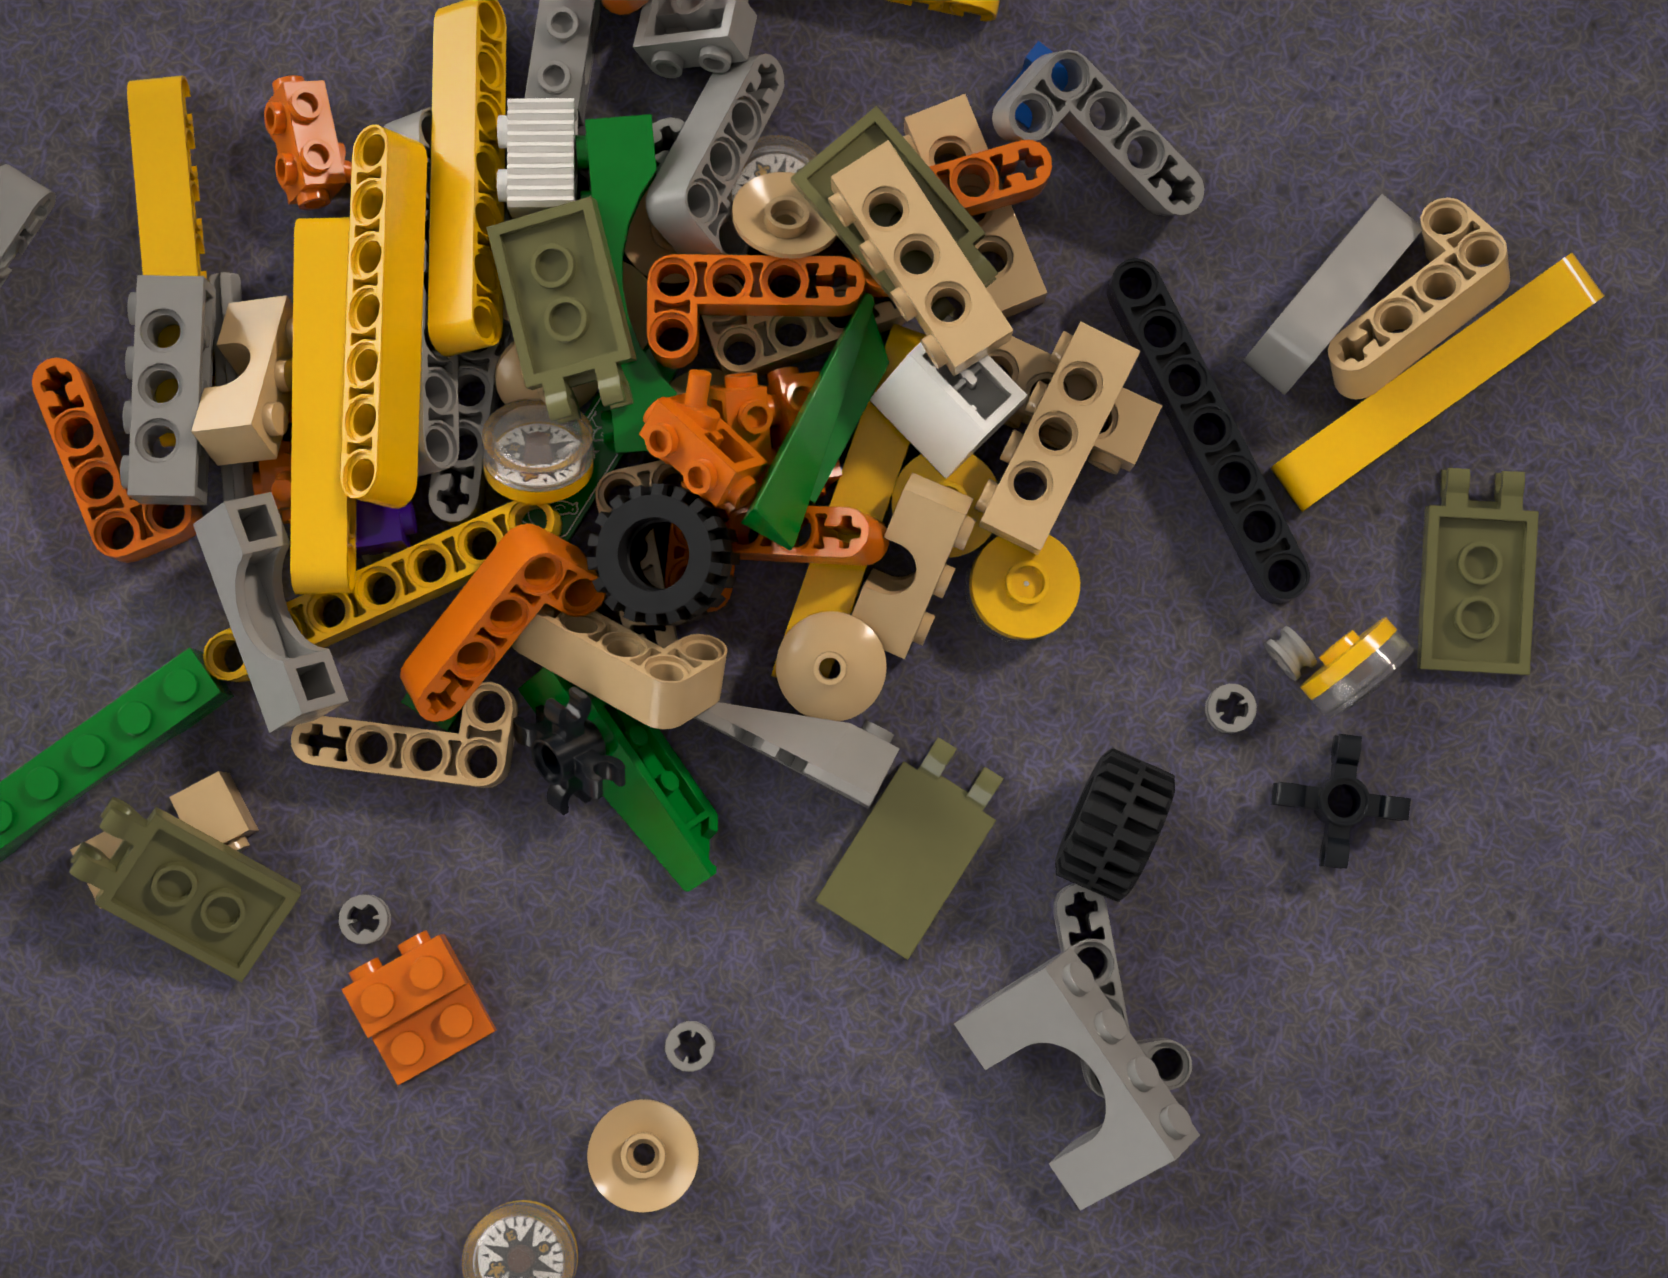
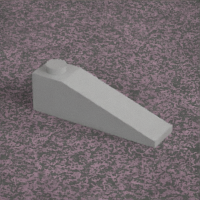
(825, 750)

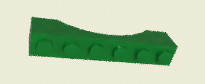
(621, 171)
(105, 743)

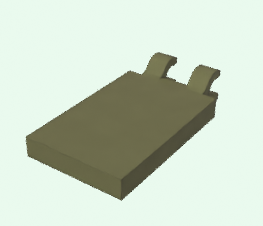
(865, 135)
(564, 305)
(1478, 578)
(911, 852)
(186, 888)

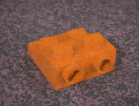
(417, 1006)

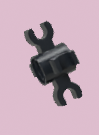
(569, 751)
(1344, 760)

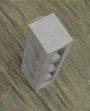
(564, 51)
(156, 304)

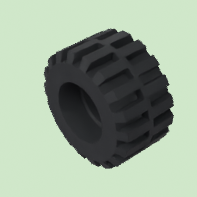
(620, 546)
(1115, 825)

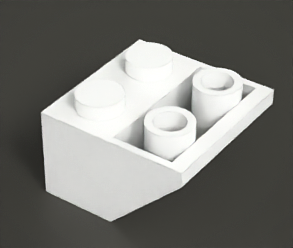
(947, 413)

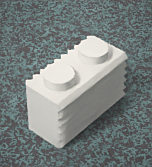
(539, 154)

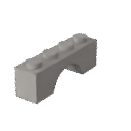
(245, 557)

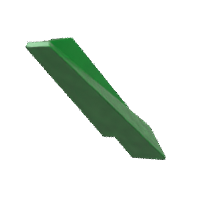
(820, 429)
(658, 793)

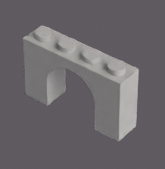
(1067, 1008)

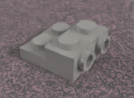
(694, 35)

